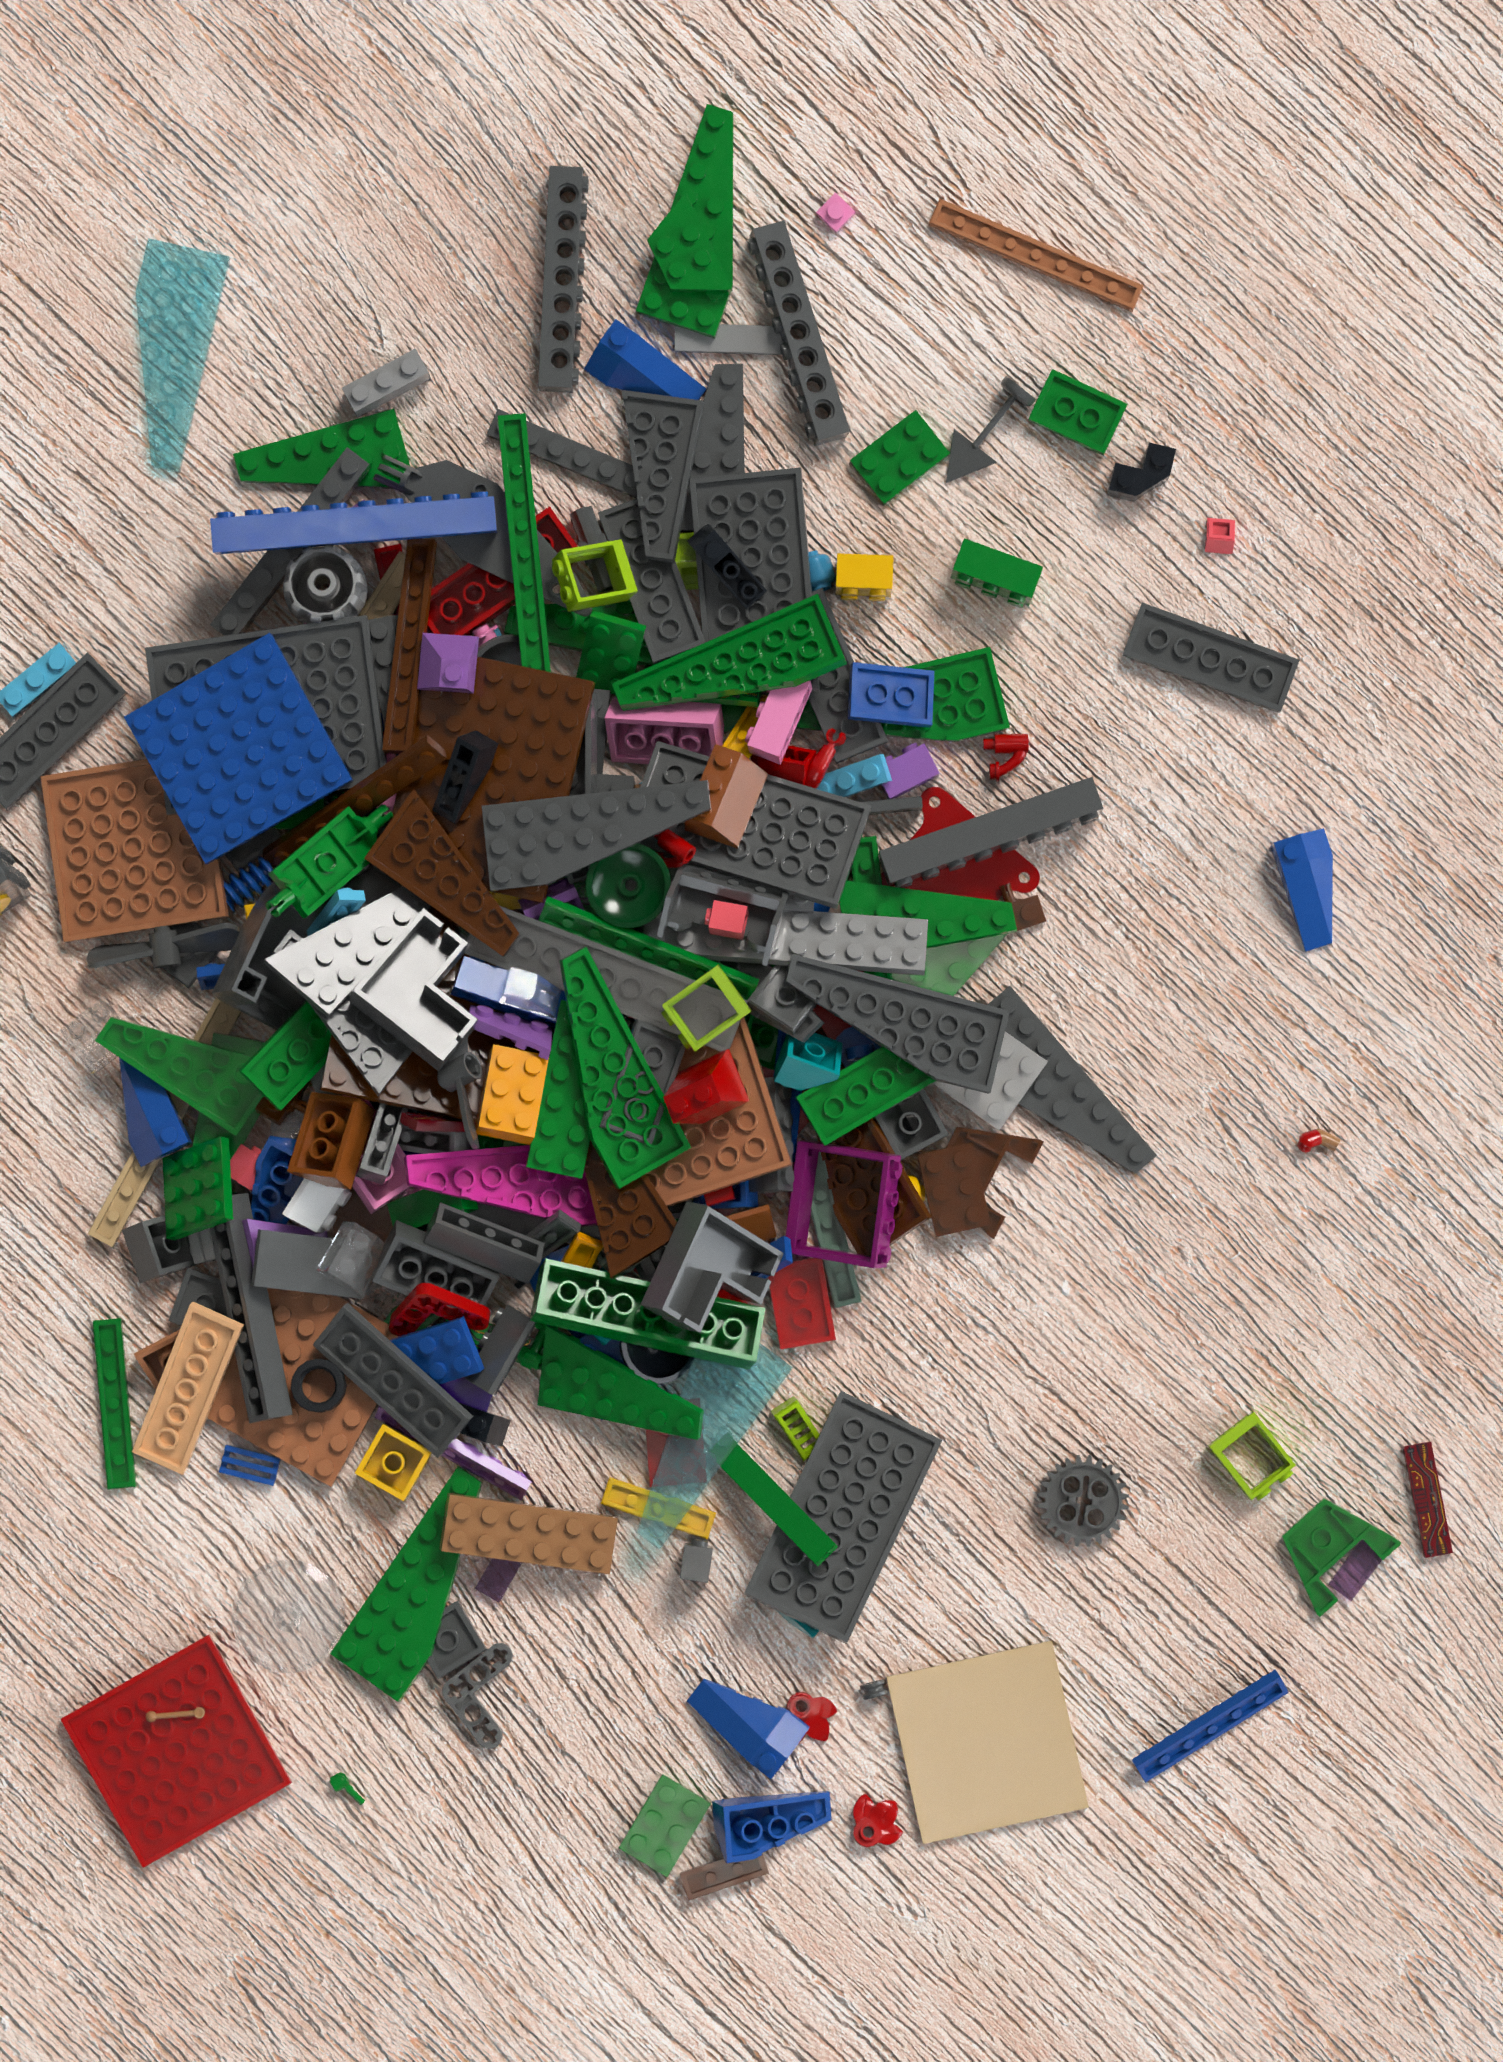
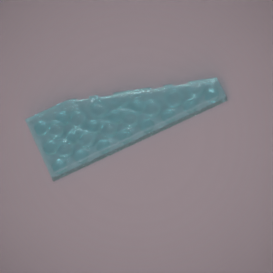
(176, 319)
(730, 1404)

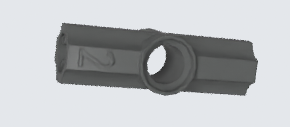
(589, 533)

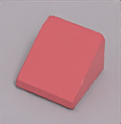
(1220, 536)

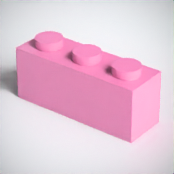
(777, 722)

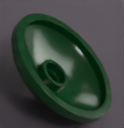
(608, 890)

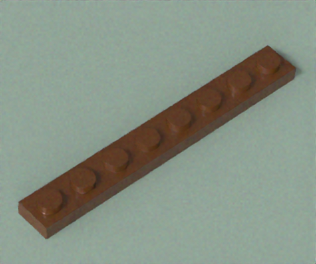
(411, 625)
(364, 795)

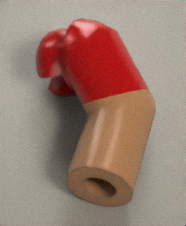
(1317, 1137)

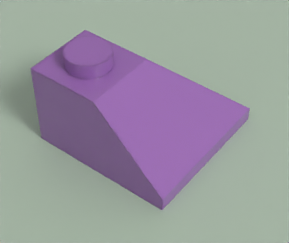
(448, 663)

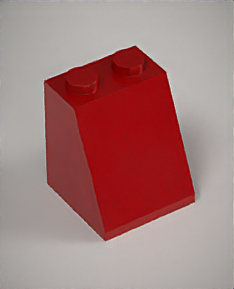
(705, 1090)

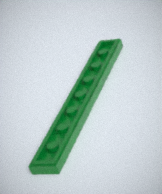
(640, 945)

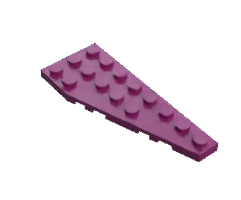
(503, 1181)

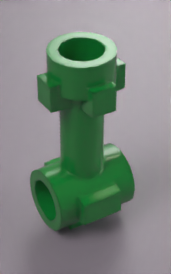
(531, 1357)

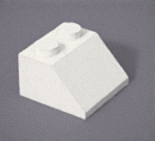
(316, 1205)

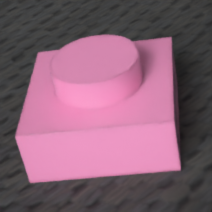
(835, 212)

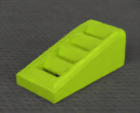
(783, 1409)

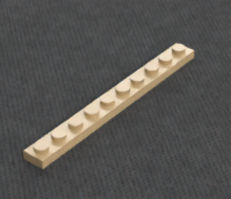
(135, 1178)

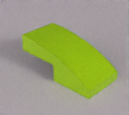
(686, 561)

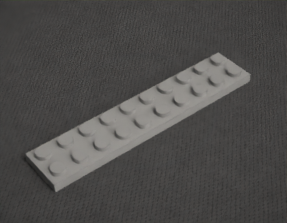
(833, 938)

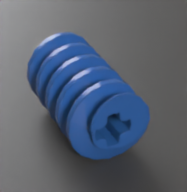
(248, 883)

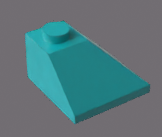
(808, 1063)

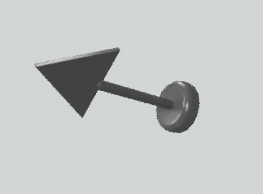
(965, 455)

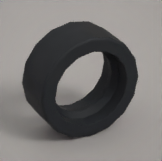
(297, 1381)

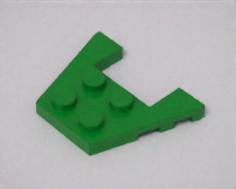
(1323, 1539)

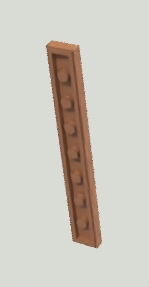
(1035, 255)

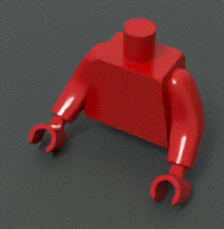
(803, 764)

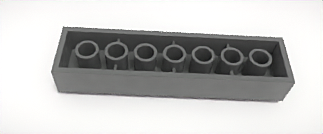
(991, 832)

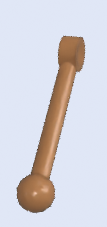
(151, 1716)

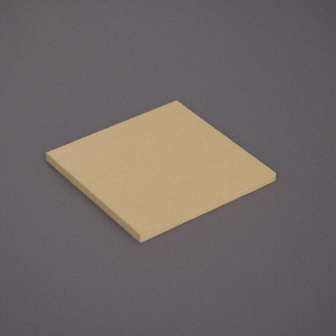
(987, 1742)

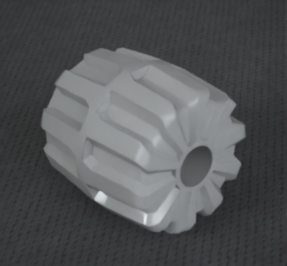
(320, 567)

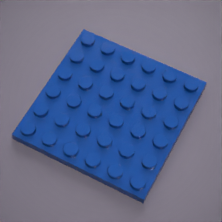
(238, 748)

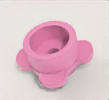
(485, 633)

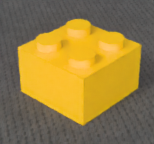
(864, 576)
(393, 1462)

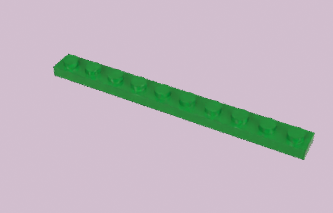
(523, 541)

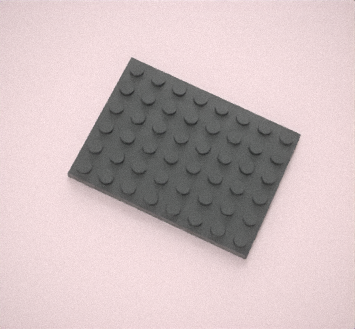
(330, 663)

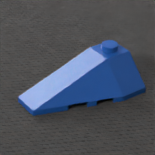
(1307, 877)
(150, 1117)
(273, 1183)
(758, 1823)

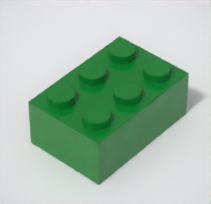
(996, 573)

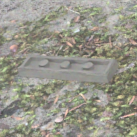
(730, 340)

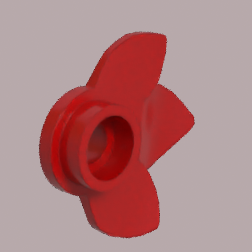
(814, 1715)
(878, 1819)

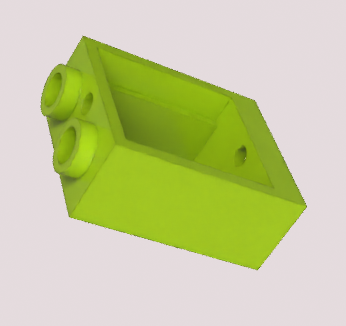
(617, 567)
(673, 1017)
(1237, 1430)

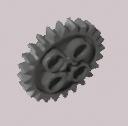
(1109, 1504)

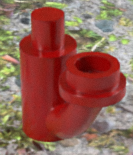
(1007, 744)
(677, 847)

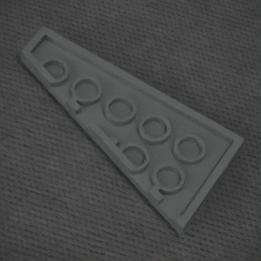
(365, 1042)

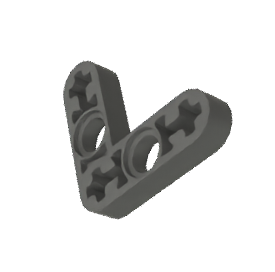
(469, 1698)

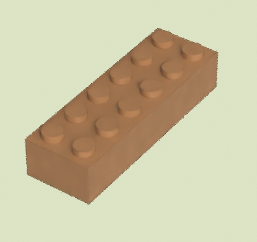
(528, 1533)

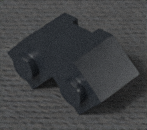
(1133, 483)

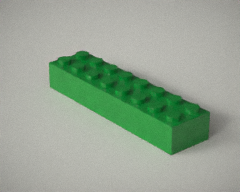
(612, 1309)

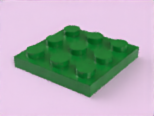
(197, 1188)

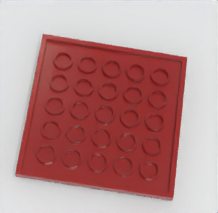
(176, 1773)

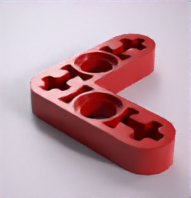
(434, 1299)

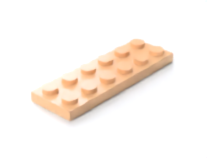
(187, 1388)

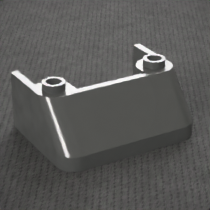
(698, 887)

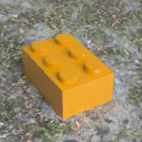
(511, 1094)

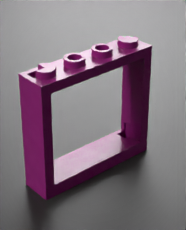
(802, 1198)

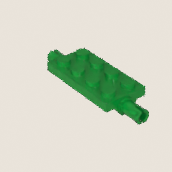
(326, 861)

